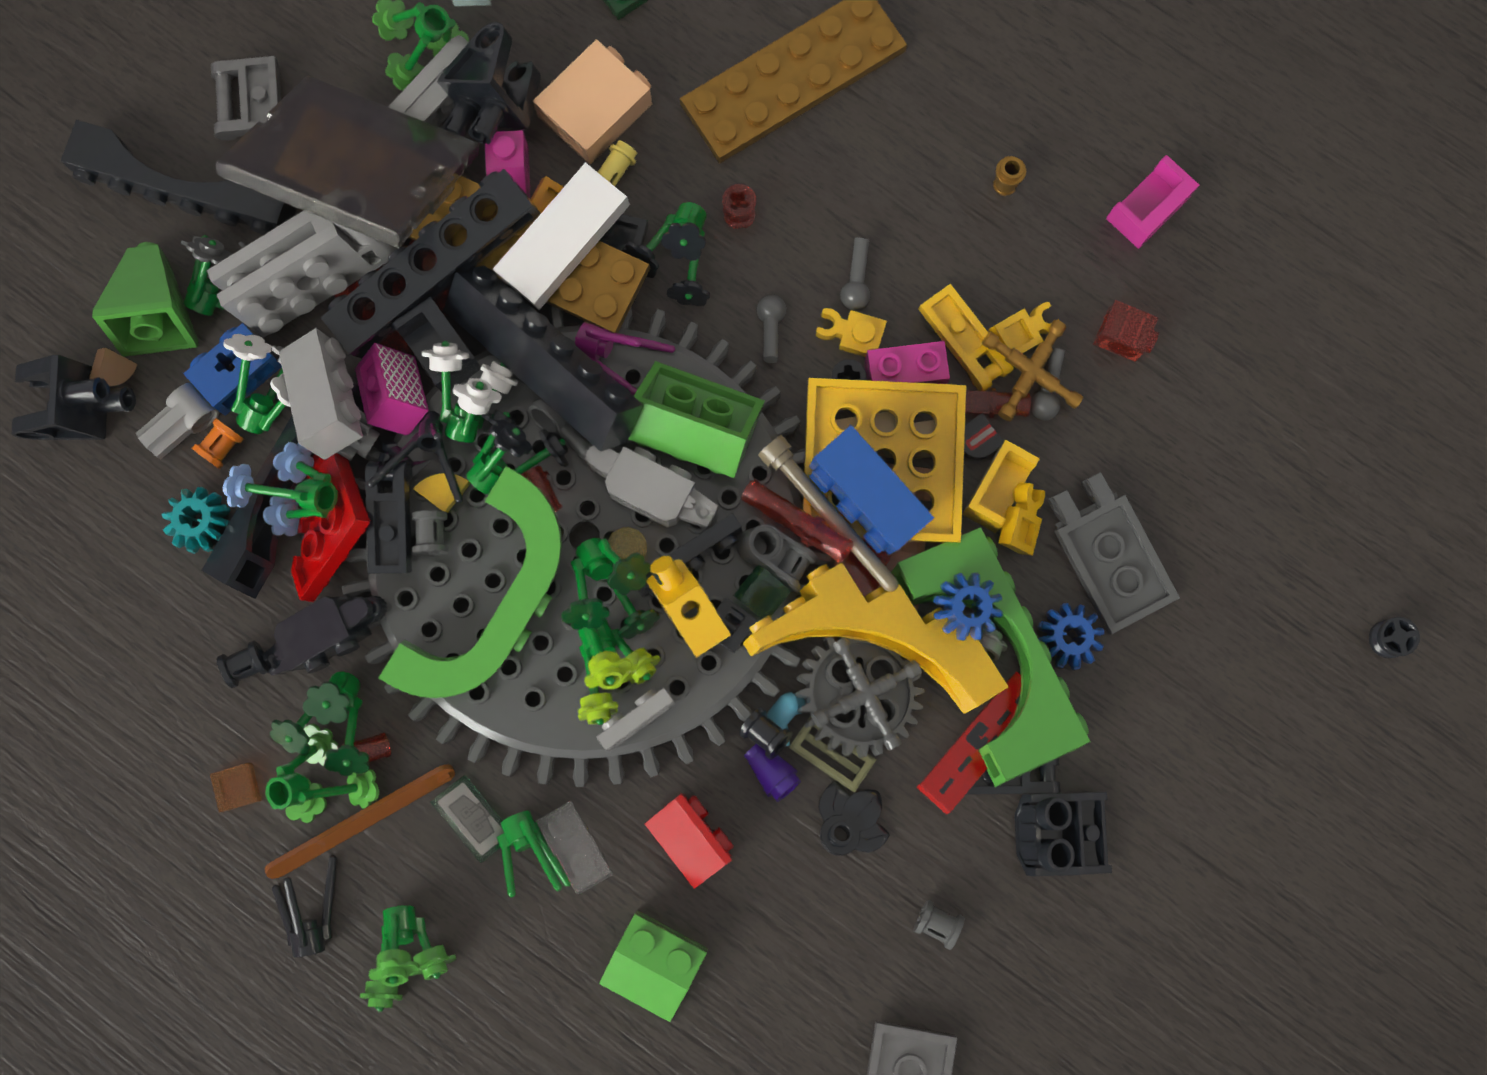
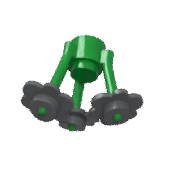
(201, 291)

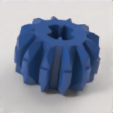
(981, 606)
(1085, 641)

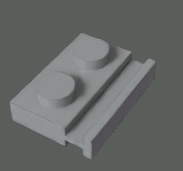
(622, 727)

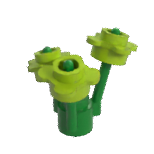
(609, 671)

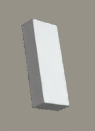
(562, 236)

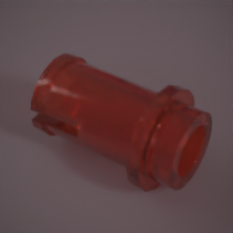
(539, 478)
(375, 746)

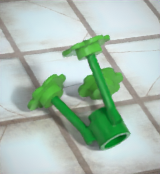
(431, 25)
(306, 799)

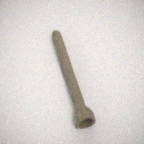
(780, 457)

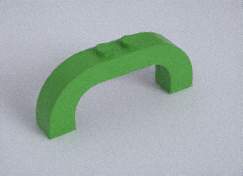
(438, 677)

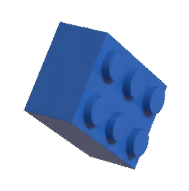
(869, 492)

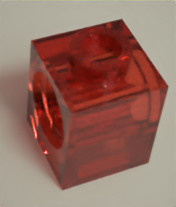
(1127, 331)

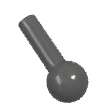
(855, 293)
(771, 312)
(1044, 403)

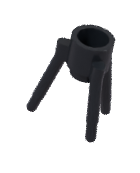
(305, 935)

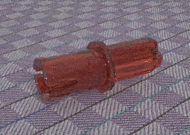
(991, 402)

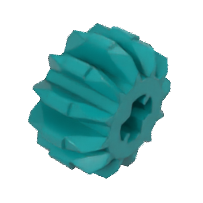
(183, 514)

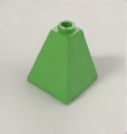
(144, 306)

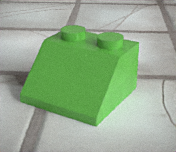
(653, 966)

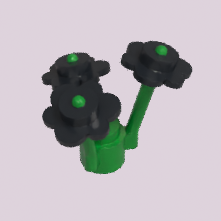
(510, 438)

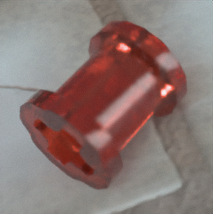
(736, 196)

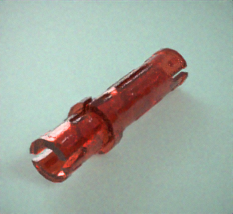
(809, 528)

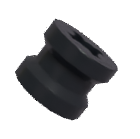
(1403, 635)

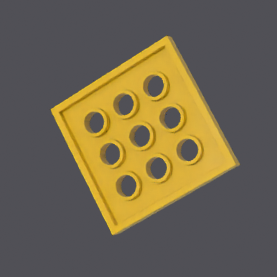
(903, 400)

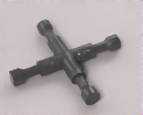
(866, 693)

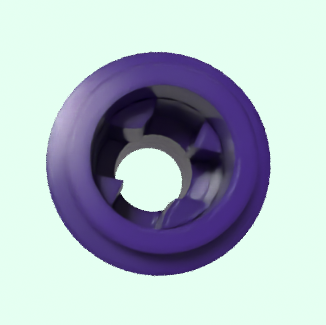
(774, 775)

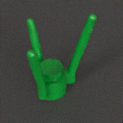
(523, 833)

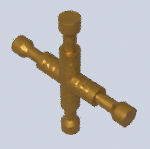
(1032, 370)

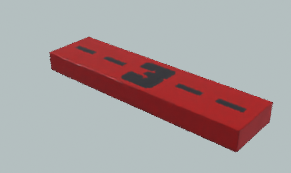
(963, 762)

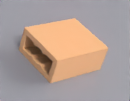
(594, 101)

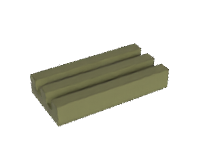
(859, 772)

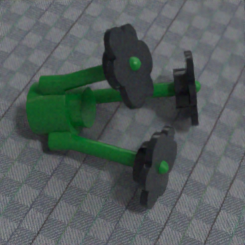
(684, 238)

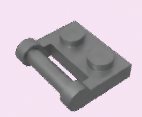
(257, 90)

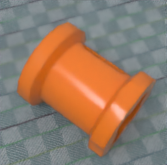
(217, 443)

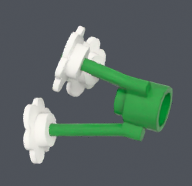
(256, 412)

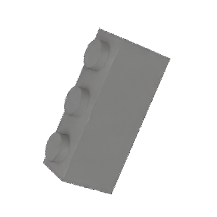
(320, 394)

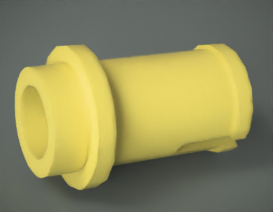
(617, 162)

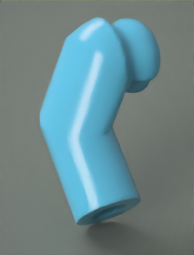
(785, 709)

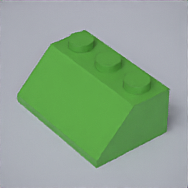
(695, 419)

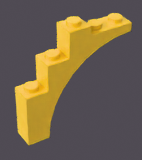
(836, 607)

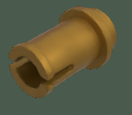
(1009, 173)

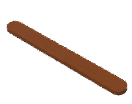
(359, 821)

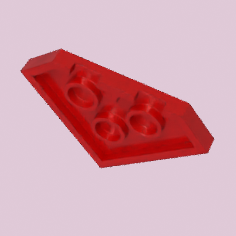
(330, 538)

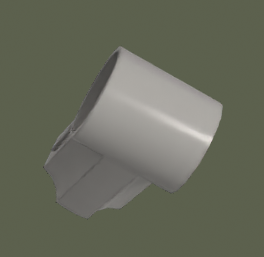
(185, 414)

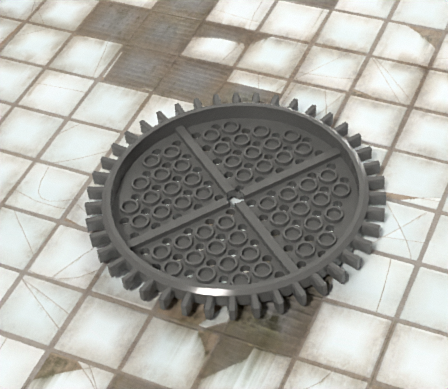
(554, 724)

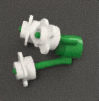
(474, 396)

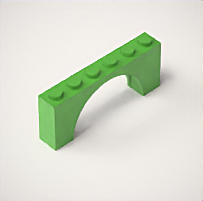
(1044, 719)

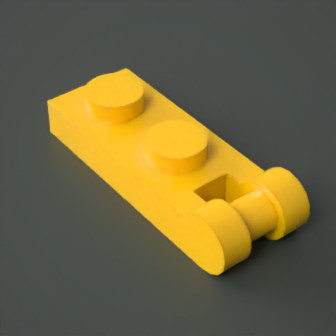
(964, 336)

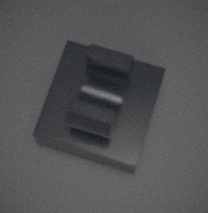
(737, 623)

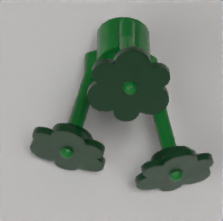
(596, 561)
(328, 704)

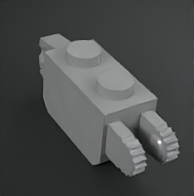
(651, 488)

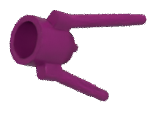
(599, 342)

